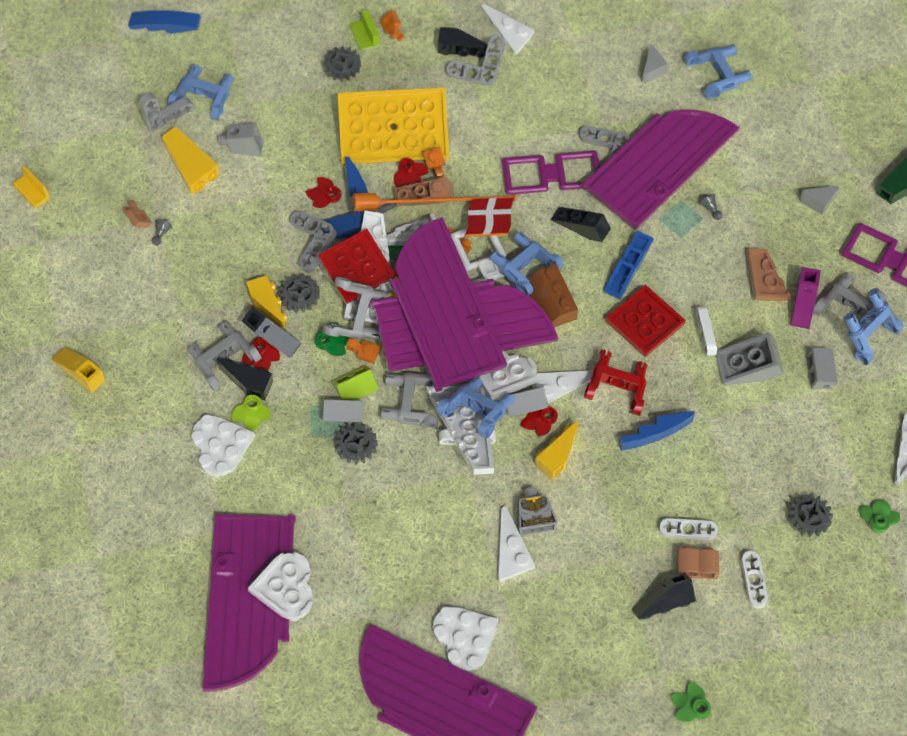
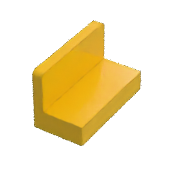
(31, 188)

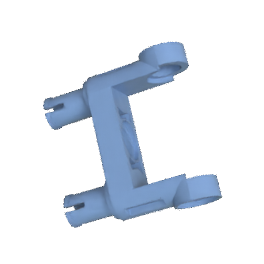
(717, 58)
(213, 91)
(533, 250)
(861, 330)
(468, 397)

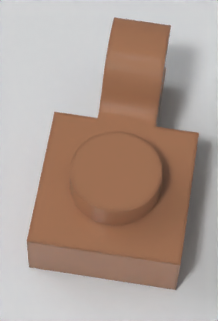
(137, 217)

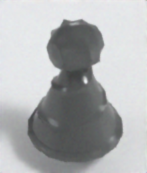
(710, 203)
(162, 227)

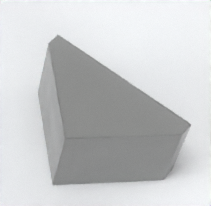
(655, 66)
(819, 198)

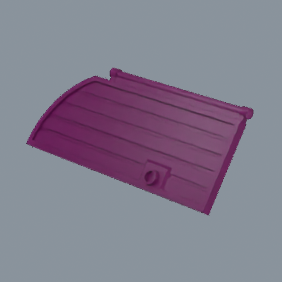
(658, 162)
(444, 309)
(511, 314)
(240, 626)
(433, 696)

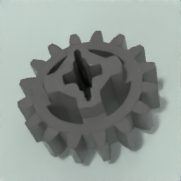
(342, 63)
(292, 298)
(362, 437)
(802, 508)

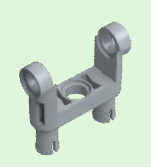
(844, 296)
(357, 329)
(230, 345)
(404, 414)

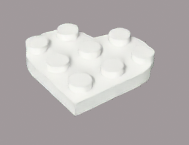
(516, 376)
(220, 444)
(285, 586)
(465, 636)

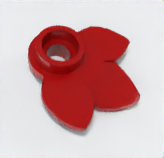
(410, 175)
(321, 194)
(268, 354)
(537, 421)

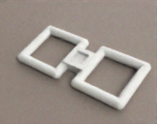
(486, 267)

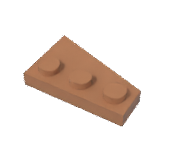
(764, 278)

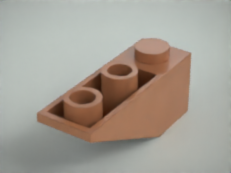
(433, 188)

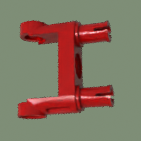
(618, 378)

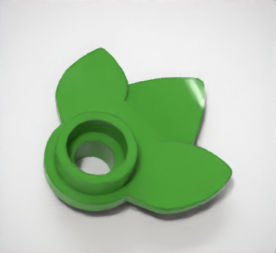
(879, 513)
(689, 702)

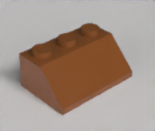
(553, 295)

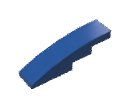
(165, 20)
(355, 181)
(628, 265)
(662, 428)

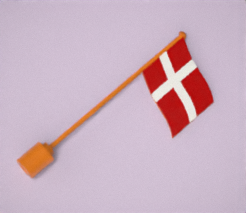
(485, 214)

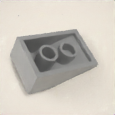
(750, 361)

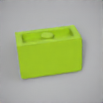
(365, 31)
(355, 384)

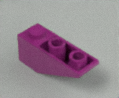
(805, 297)

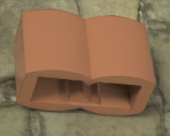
(698, 563)

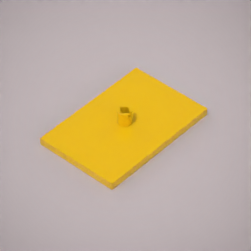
(368, 120)

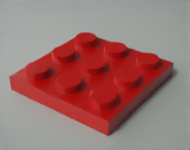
(359, 261)
(645, 320)

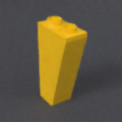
(191, 162)

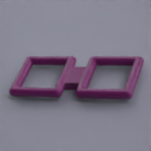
(547, 172)
(890, 258)

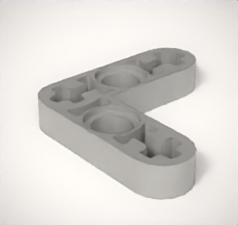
(481, 71)
(161, 116)
(603, 132)
(318, 238)

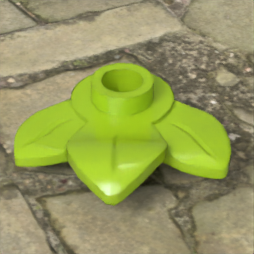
(251, 415)

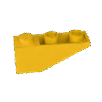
(263, 297)
(80, 369)
(556, 455)

